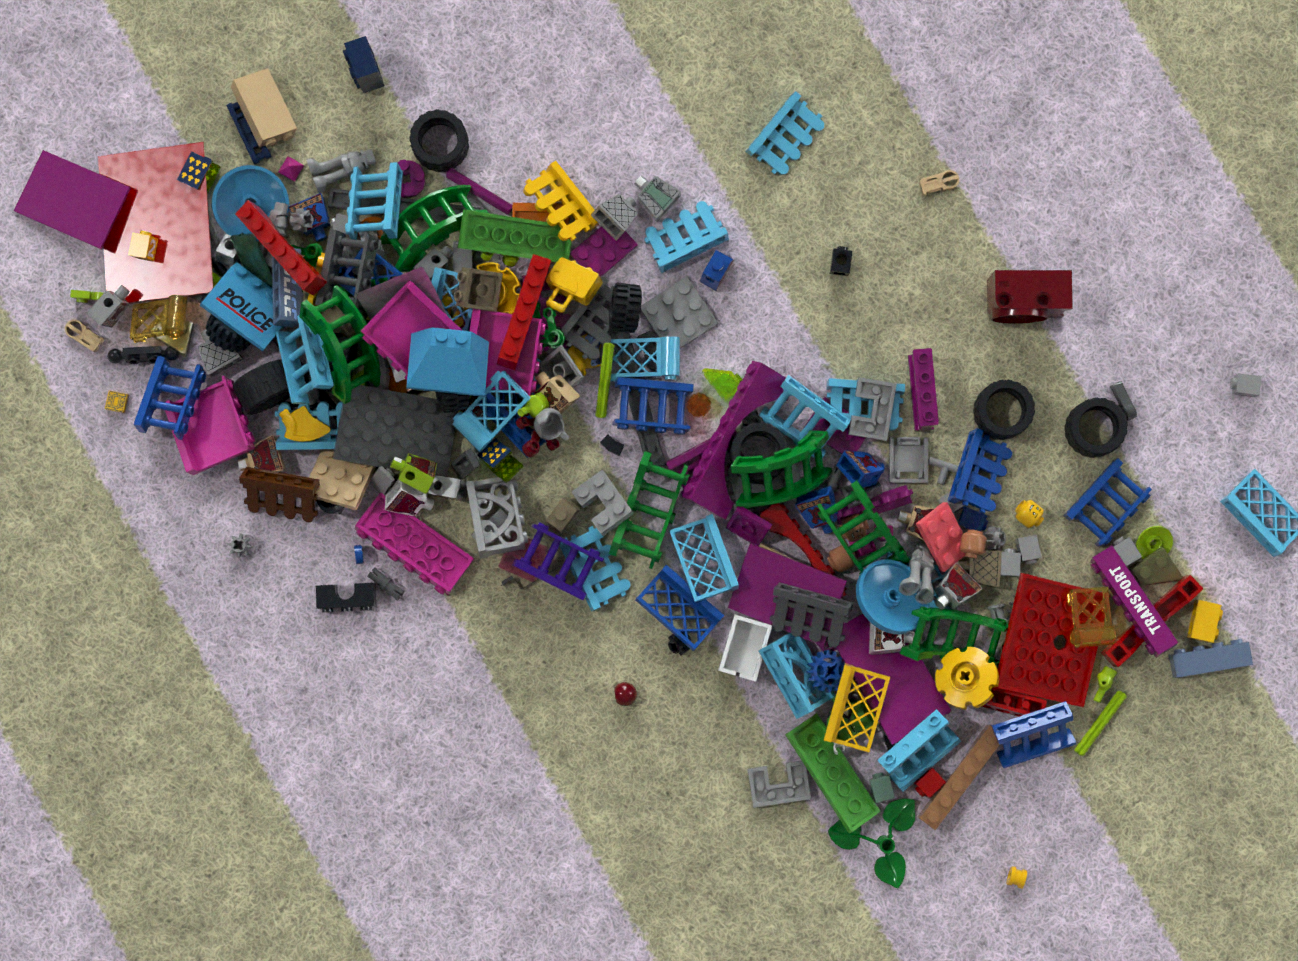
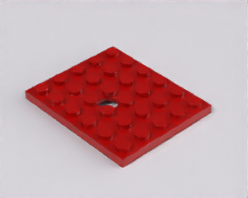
(1029, 656)

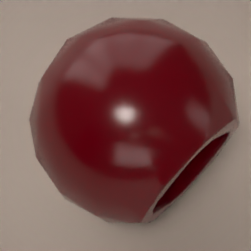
(625, 694)

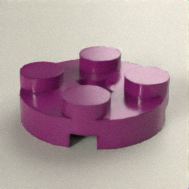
(417, 178)

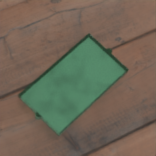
(251, 256)

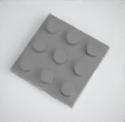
(679, 313)

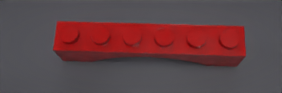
(296, 266)
(523, 312)
(789, 528)
(1166, 606)

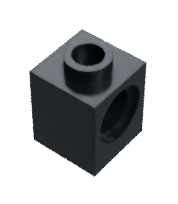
(836, 268)

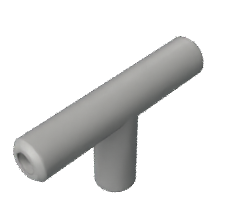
(946, 467)

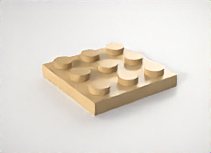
(341, 481)

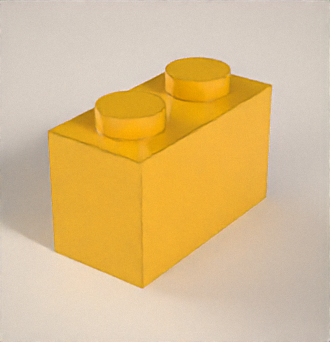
(1204, 621)

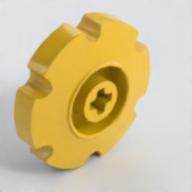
(509, 285)
(981, 675)

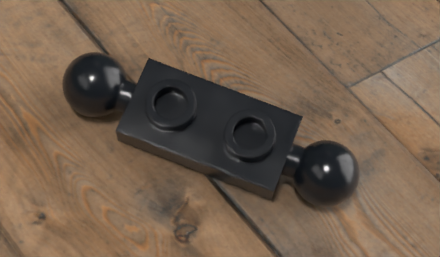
(136, 355)

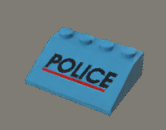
(244, 306)

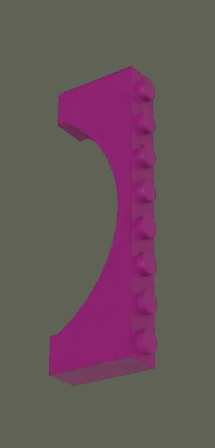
(708, 483)

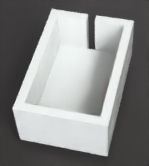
(743, 647)

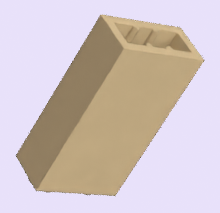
(264, 108)

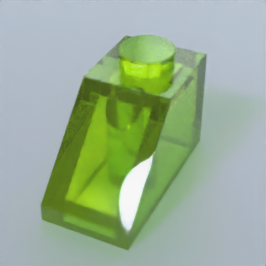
(723, 382)

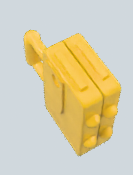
(573, 282)

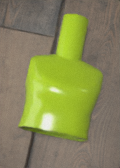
(534, 406)
(1105, 681)

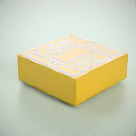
(116, 401)

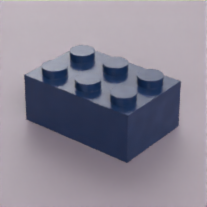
(363, 65)

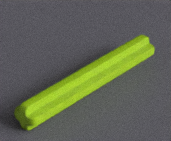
(604, 381)
(1100, 723)

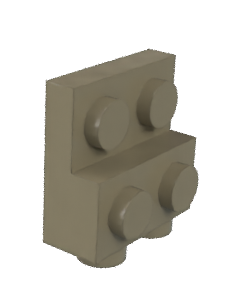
(478, 289)

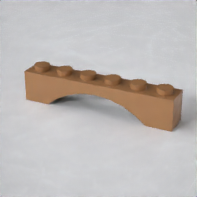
(960, 779)

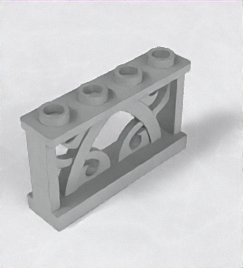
(485, 538)

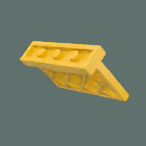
(840, 703)

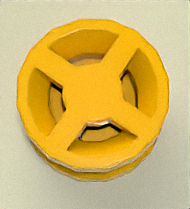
(1016, 877)

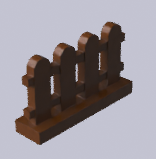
(280, 483)

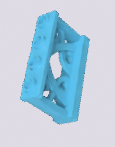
(781, 668)

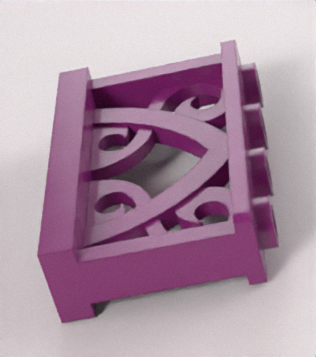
(923, 389)

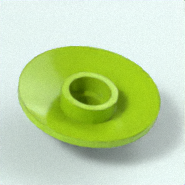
(1161, 536)

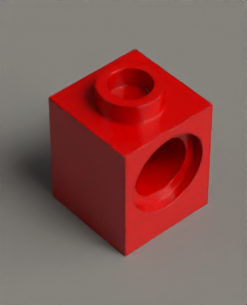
(929, 783)

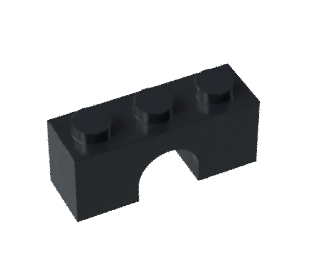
(363, 597)

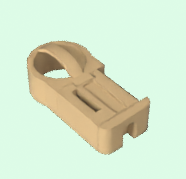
(936, 183)
(85, 337)

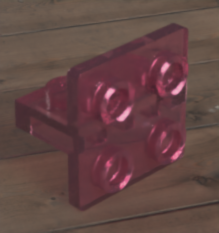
(509, 557)

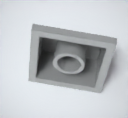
(561, 364)

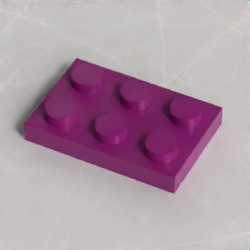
(602, 251)
(839, 440)

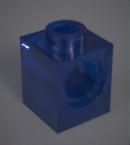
(972, 519)

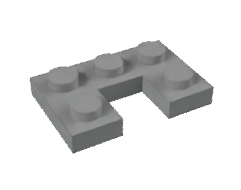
(883, 398)
(616, 508)
(794, 790)

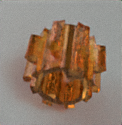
(698, 404)

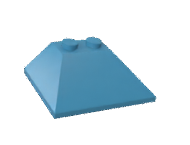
(448, 362)

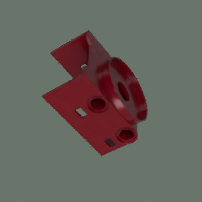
(1028, 295)

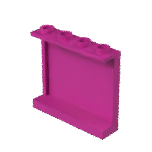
(404, 314)
(493, 328)
(215, 430)

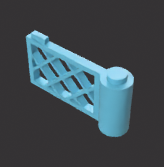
(667, 358)
(473, 428)

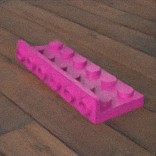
(414, 545)

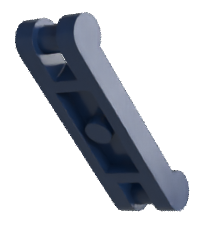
(247, 135)

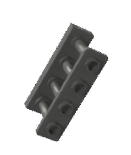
(333, 260)

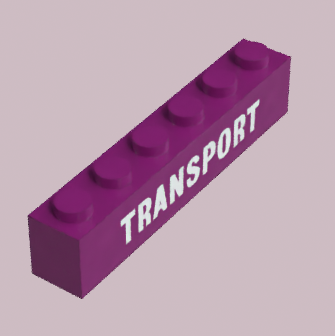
(1133, 601)

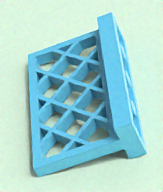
(439, 282)
(1252, 523)
(720, 553)

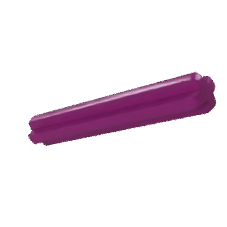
(480, 191)

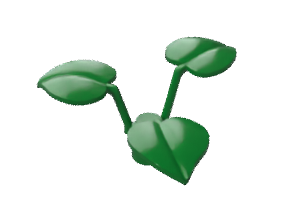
(892, 866)

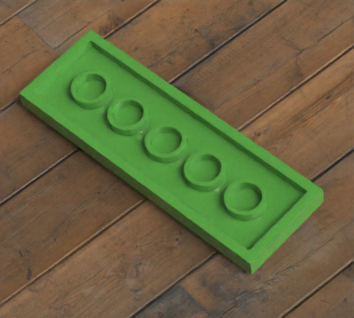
(511, 236)
(832, 774)

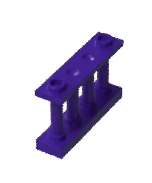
(542, 571)

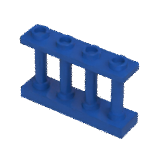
(156, 386)
(663, 389)
(1101, 484)
(1029, 724)

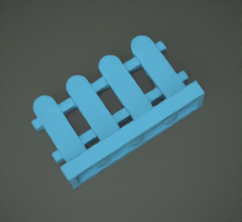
(787, 123)
(683, 252)
(837, 387)
(323, 414)
(593, 578)

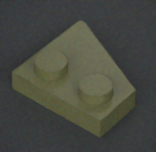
(180, 344)
(1156, 568)

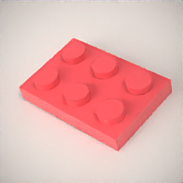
(942, 536)

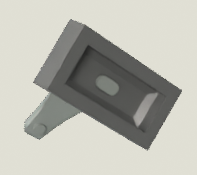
(466, 463)

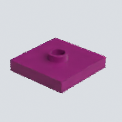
(748, 526)

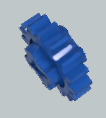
(819, 672)

